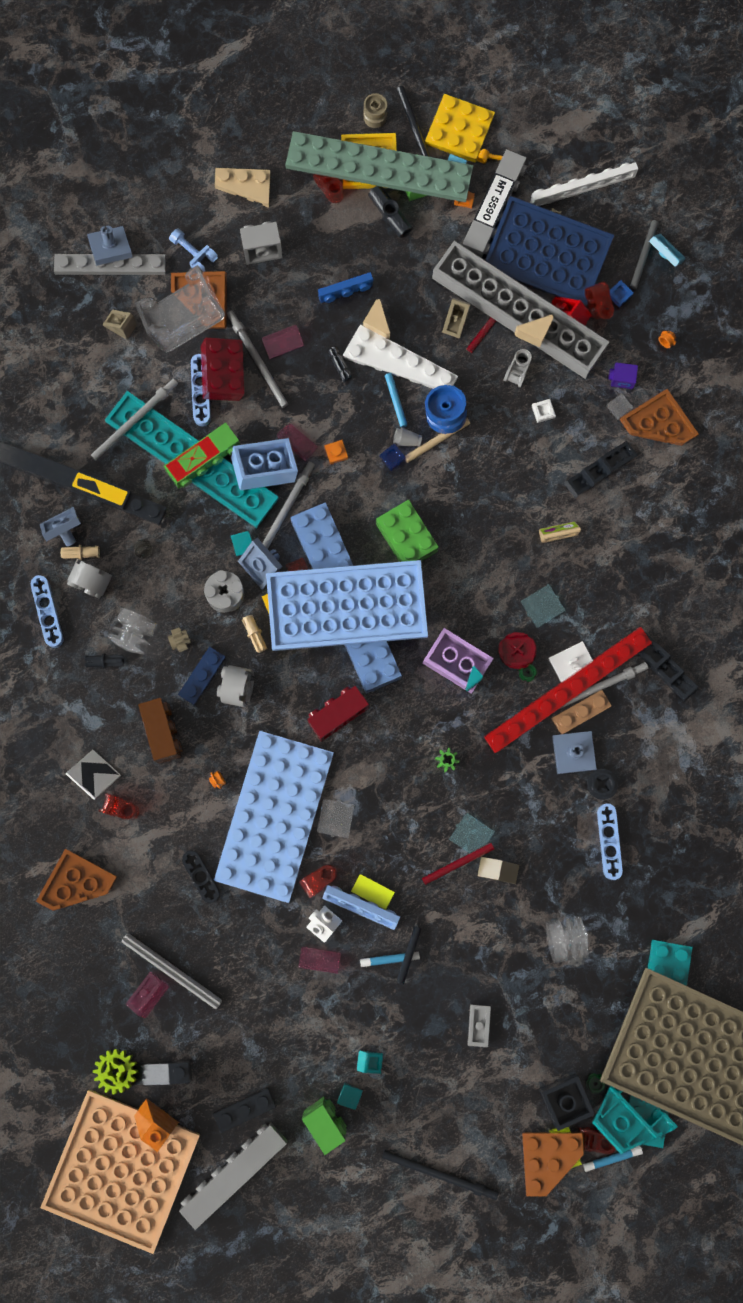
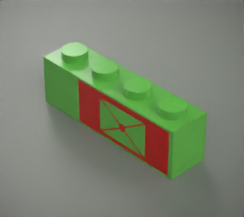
(201, 456)

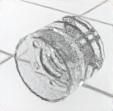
(132, 631)
(567, 939)

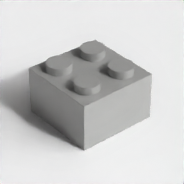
(261, 242)

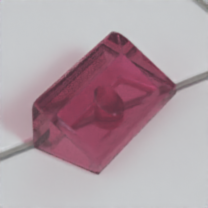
(282, 341)
(299, 443)
(319, 960)
(147, 995)

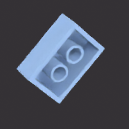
(264, 464)

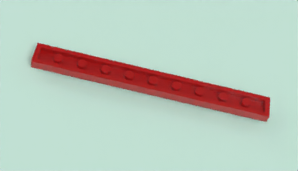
(567, 690)

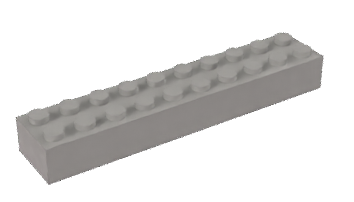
(516, 305)

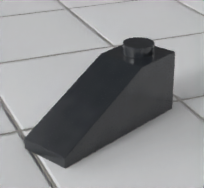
(163, 1073)

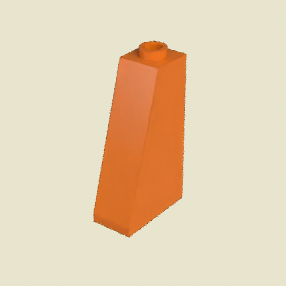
(154, 1125)

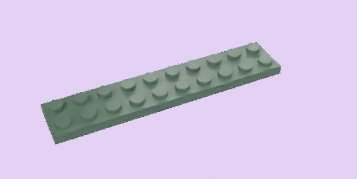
(379, 166)

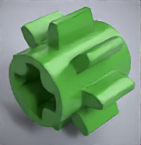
(446, 765)

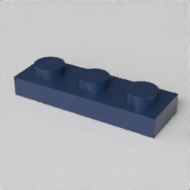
(202, 676)

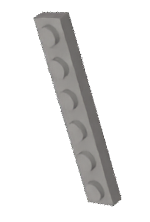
(85, 265)

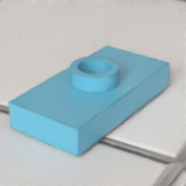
(667, 250)

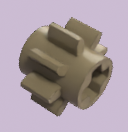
(179, 639)

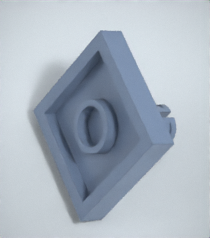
(109, 245)
(61, 526)
(258, 561)
(574, 752)

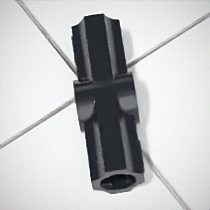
(397, 219)

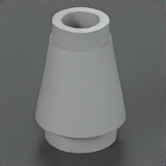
(406, 438)

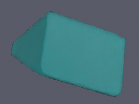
(241, 542)
(474, 678)
(369, 1062)
(349, 1096)

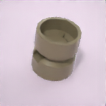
(375, 110)

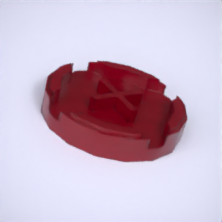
(517, 650)

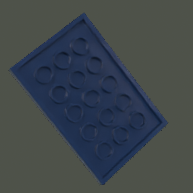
(548, 250)

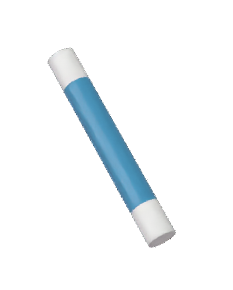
(386, 959)
(611, 1159)

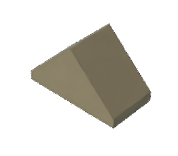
(456, 318)
(120, 323)
(498, 870)

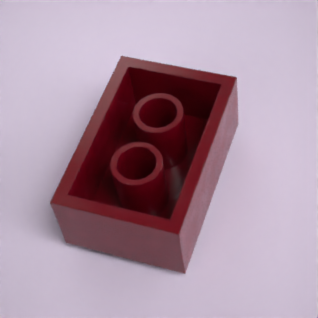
(222, 369)
(337, 712)

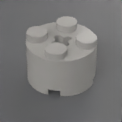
(89, 577)
(221, 581)
(235, 686)

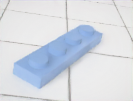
(366, 909)

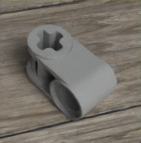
(517, 370)

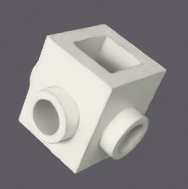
(323, 923)

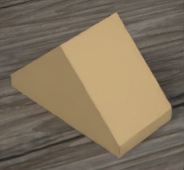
(376, 320)
(534, 331)

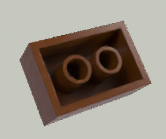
(160, 730)

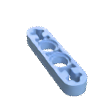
(196, 391)
(48, 611)
(612, 841)

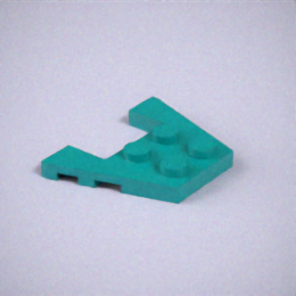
(624, 1126)

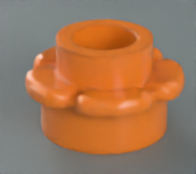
(667, 339)
(217, 779)

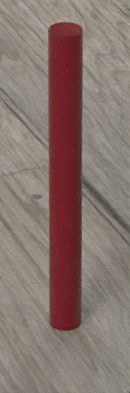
(482, 333)
(458, 863)

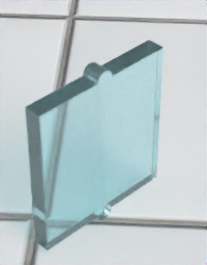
(542, 606)
(471, 834)

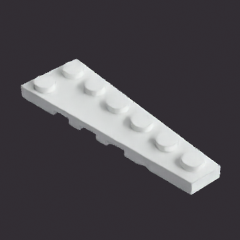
(383, 354)

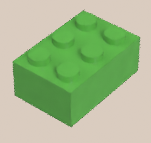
(406, 533)
(324, 1125)

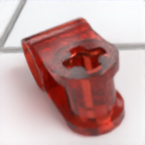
(327, 185)
(598, 300)
(116, 806)
(316, 882)
(594, 1141)

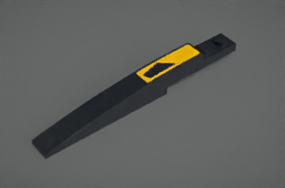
(81, 483)

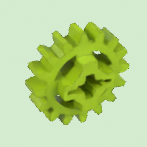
(112, 1064)

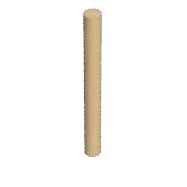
(431, 443)

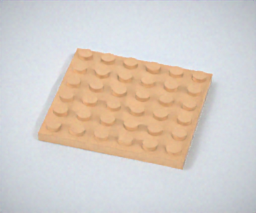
(116, 1179)

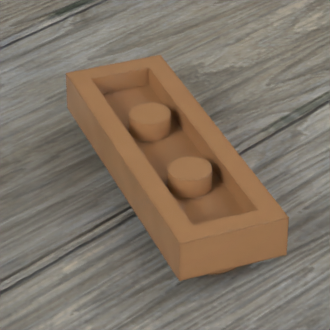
(581, 712)

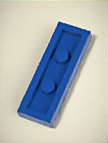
(345, 288)

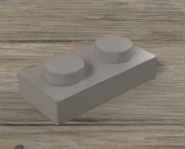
(479, 1025)

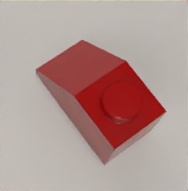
(573, 308)

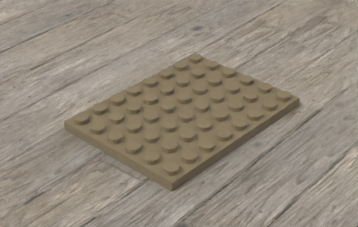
(682, 1055)

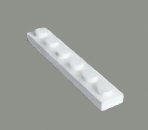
(586, 184)

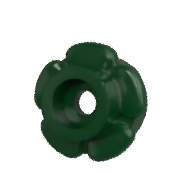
(528, 677)
(595, 1089)

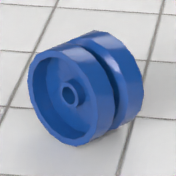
(446, 409)

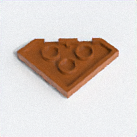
(218, 283)
(660, 421)
(75, 882)
(549, 1158)

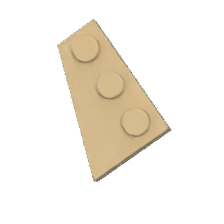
(245, 182)

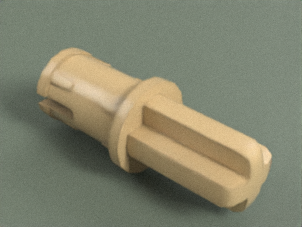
(80, 552)
(254, 633)

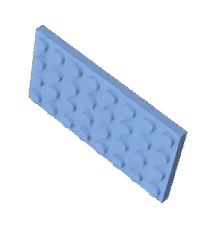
(346, 605)
(274, 816)

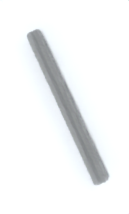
(171, 971)

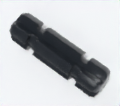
(339, 364)

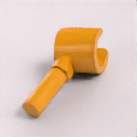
(484, 155)

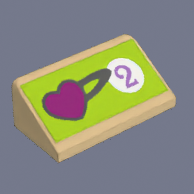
(559, 532)

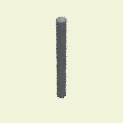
(644, 254)

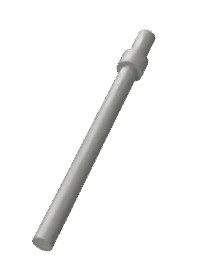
(239, 329)
(161, 394)
(302, 480)
(627, 673)

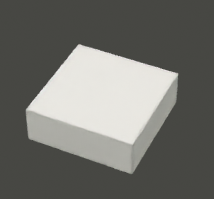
(543, 410)

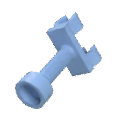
(177, 236)

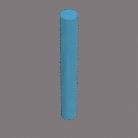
(396, 401)

